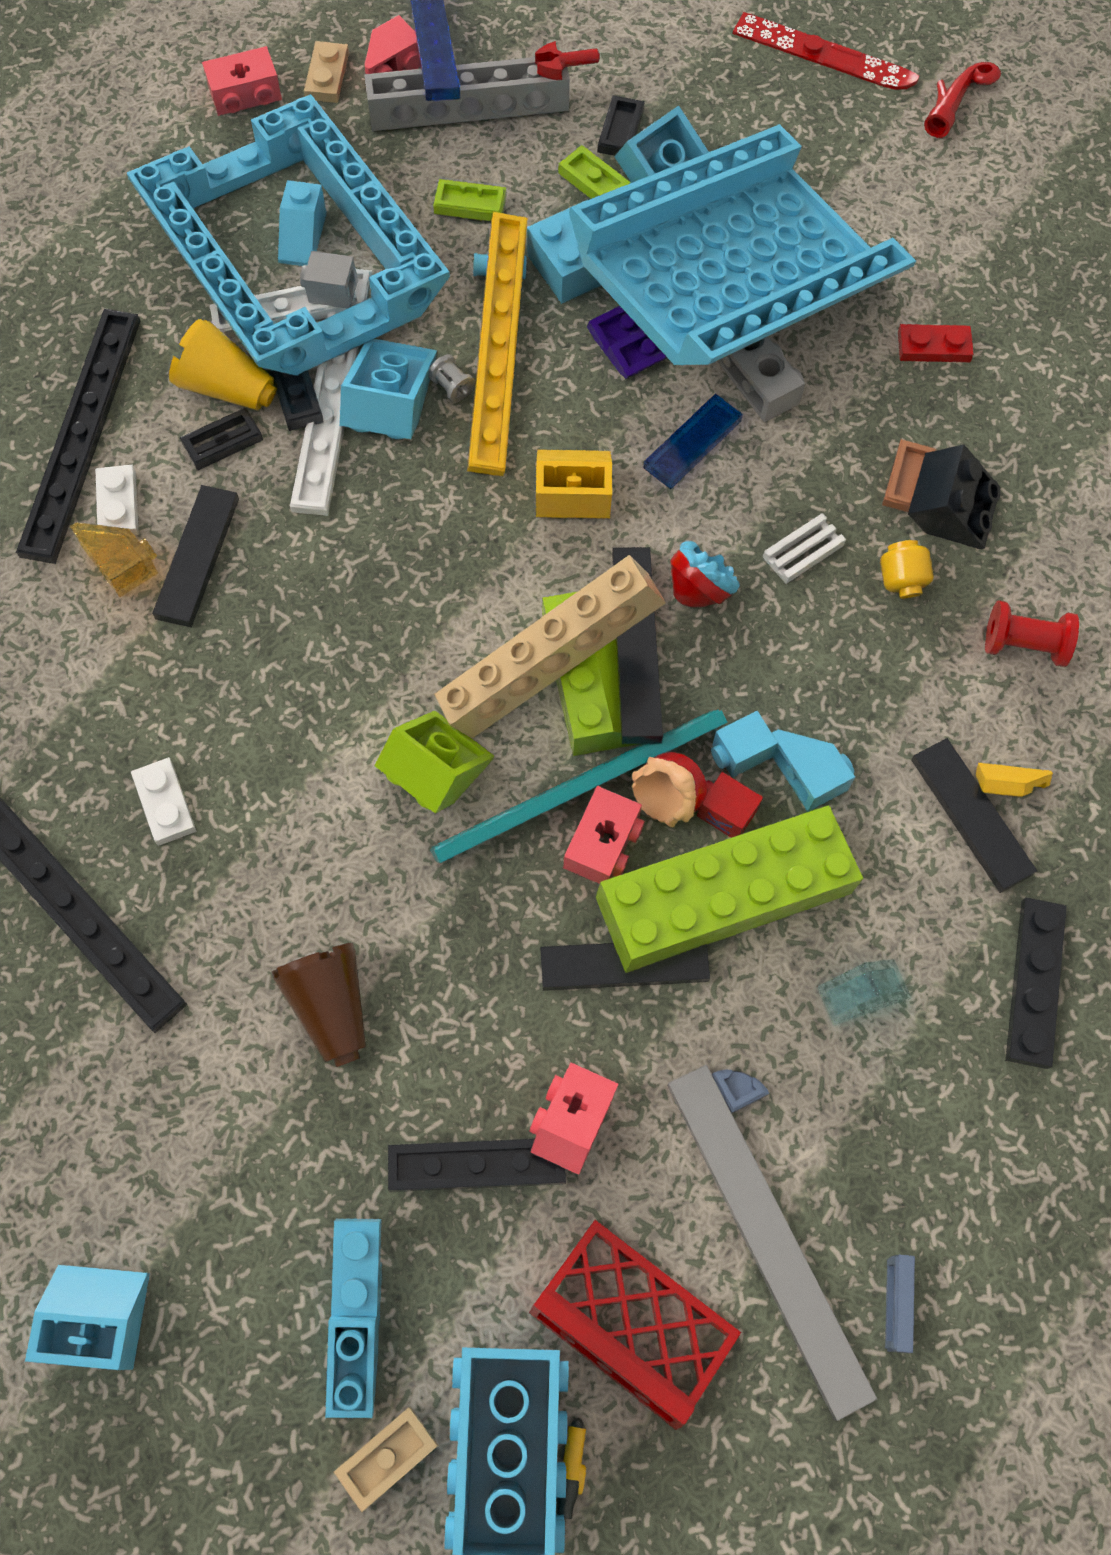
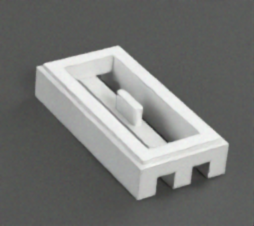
(827, 531)

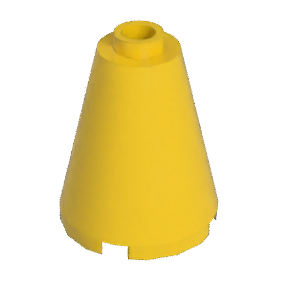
(220, 369)

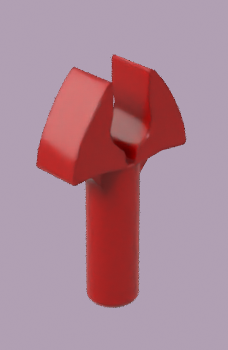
(552, 61)

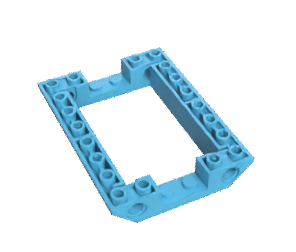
(284, 138)

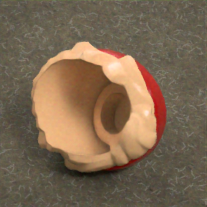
(669, 788)

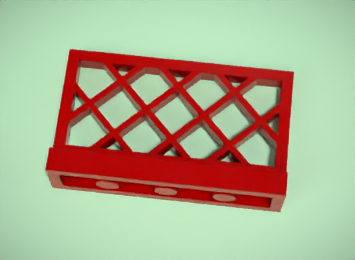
(613, 1357)

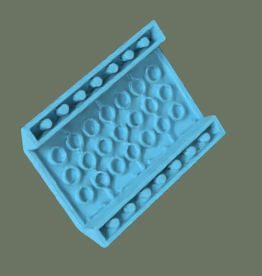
(726, 249)

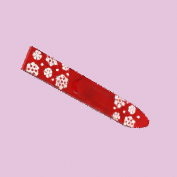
(824, 52)

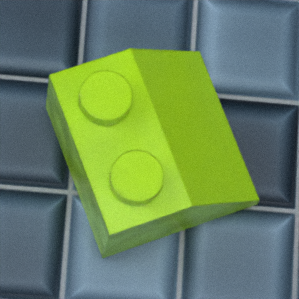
(432, 760)

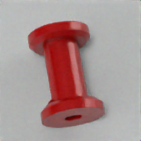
(1031, 633)

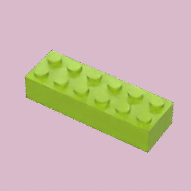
(727, 888)

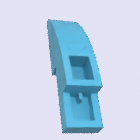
(354, 1319)

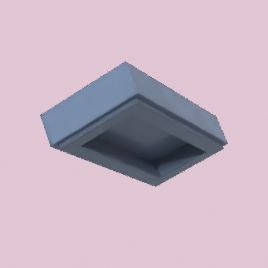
(900, 1304)

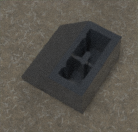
(955, 497)

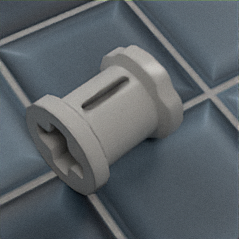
(451, 378)

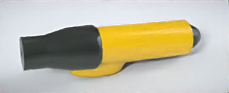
(574, 1468)

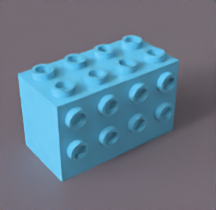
(507, 1453)

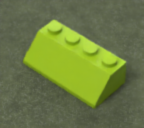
(590, 696)

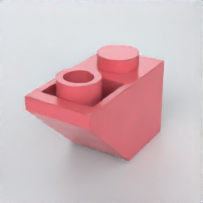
(392, 48)

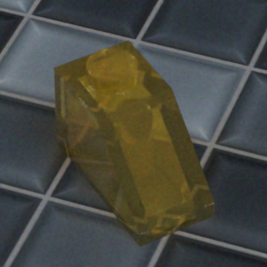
(117, 555)

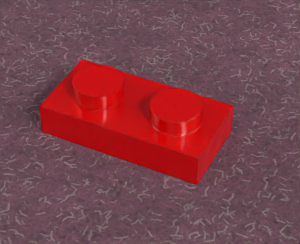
(935, 343)

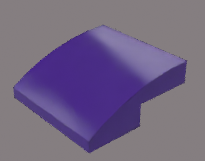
(624, 342)

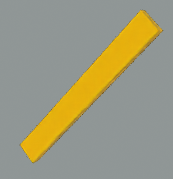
(497, 345)

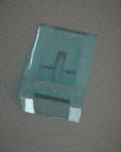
(863, 991)

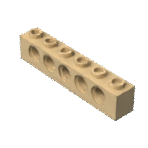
(550, 647)

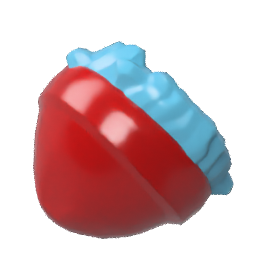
(701, 578)

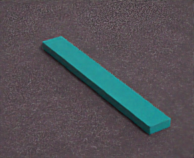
(575, 786)

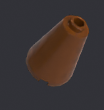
(326, 1001)

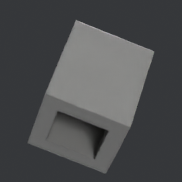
(329, 279)

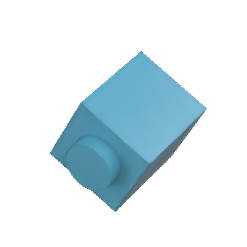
(743, 744)

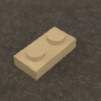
(326, 71)
(385, 1459)

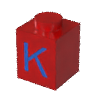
(729, 805)

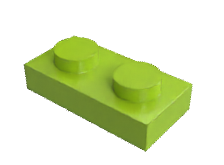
(590, 173)

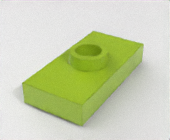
(468, 200)

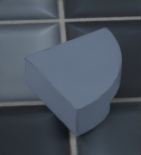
(739, 1089)

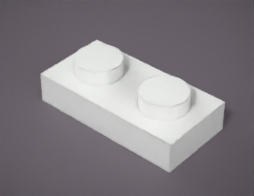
(117, 497)
(163, 801)

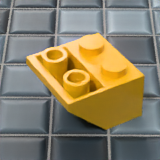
(573, 484)

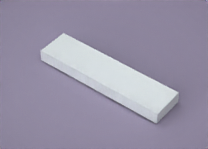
(277, 306)

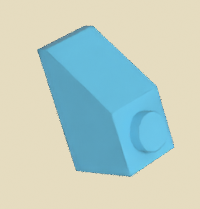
(300, 222)
(812, 768)

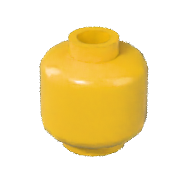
(906, 568)

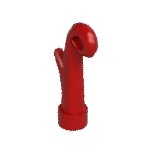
(943, 114)

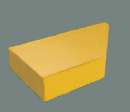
(1011, 779)

